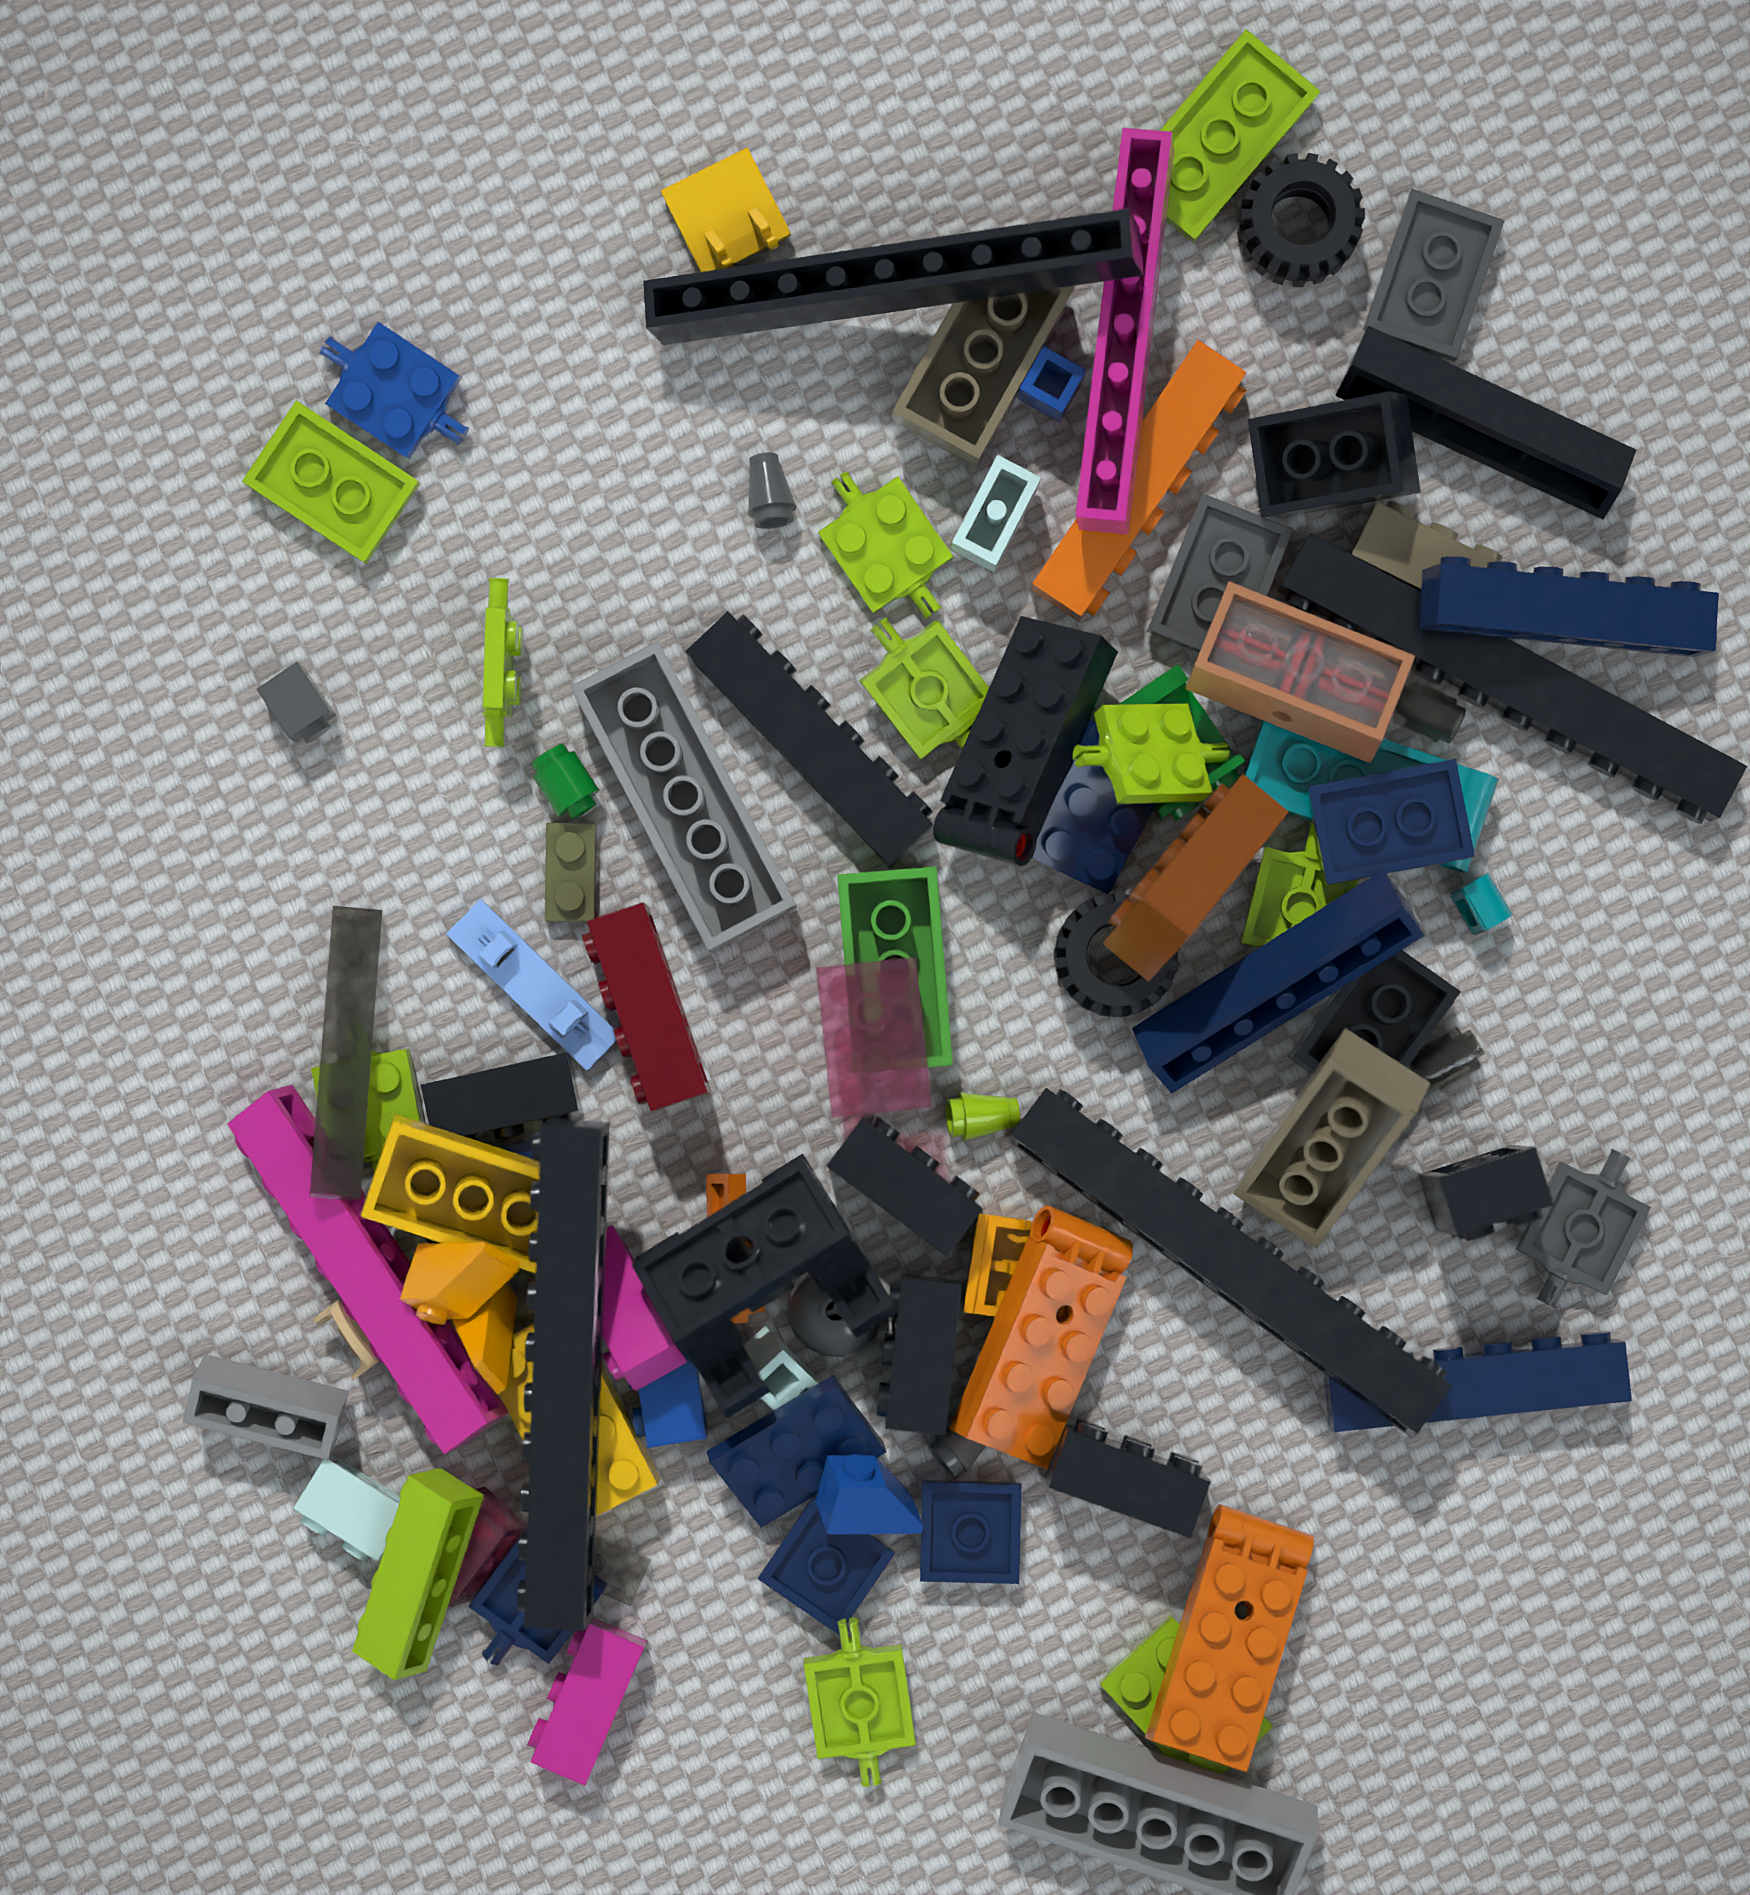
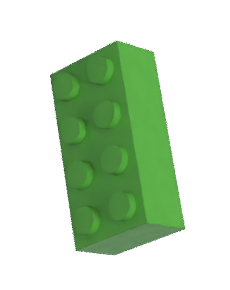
(900, 918)

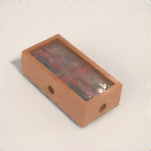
(1300, 672)

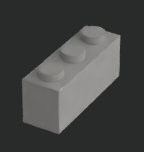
(265, 1406)

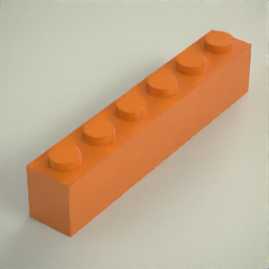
(1169, 436)

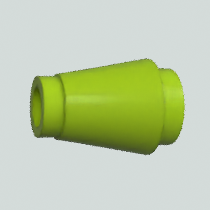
(980, 1115)

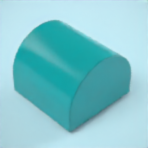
(1481, 904)

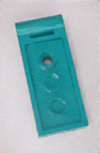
(1289, 763)

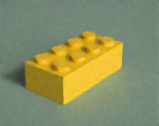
(453, 1189)
(623, 1460)

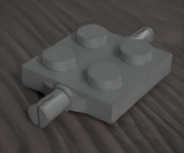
(1585, 1229)

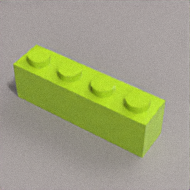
(417, 1573)

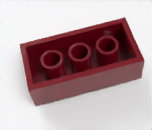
(648, 1007)

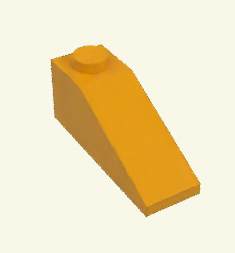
(489, 1336)

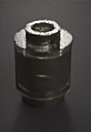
(1428, 712)
(1448, 1059)

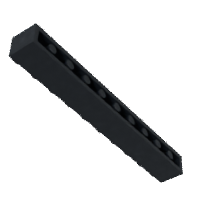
(894, 277)
(1518, 683)
(1230, 1262)
(565, 1374)

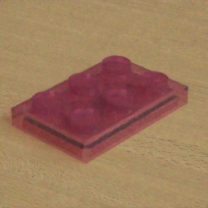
(873, 1037)

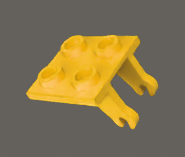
(726, 212)

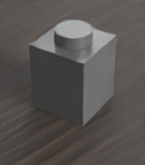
(297, 704)

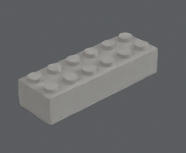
(683, 796)
(1156, 1813)

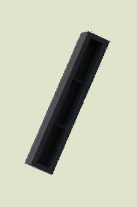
(1492, 423)
(809, 738)

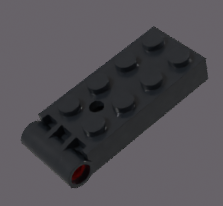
(1023, 740)

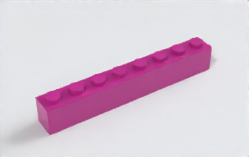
(1125, 340)
(368, 1275)

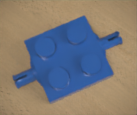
(393, 390)

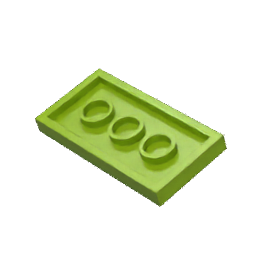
(1230, 130)

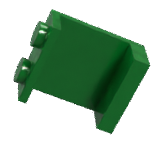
(1170, 689)

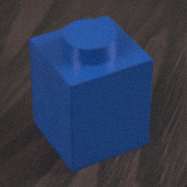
(1051, 384)

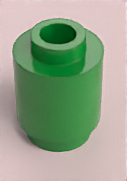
(565, 781)

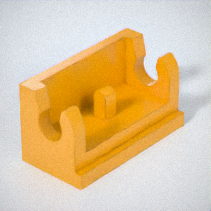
(993, 1260)

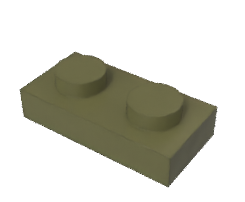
(570, 872)

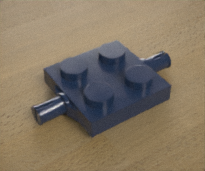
(498, 1605)

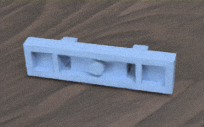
(533, 984)

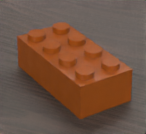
(1192, 875)

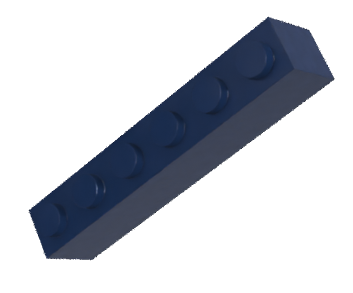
(1568, 609)
(1277, 981)
(1509, 1381)

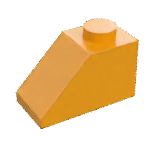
(455, 1279)

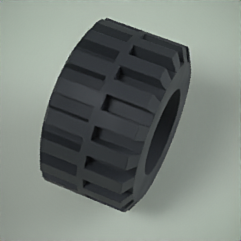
(1308, 180)
(1081, 982)

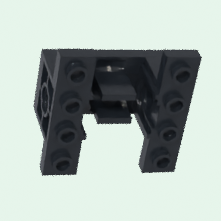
(745, 1261)

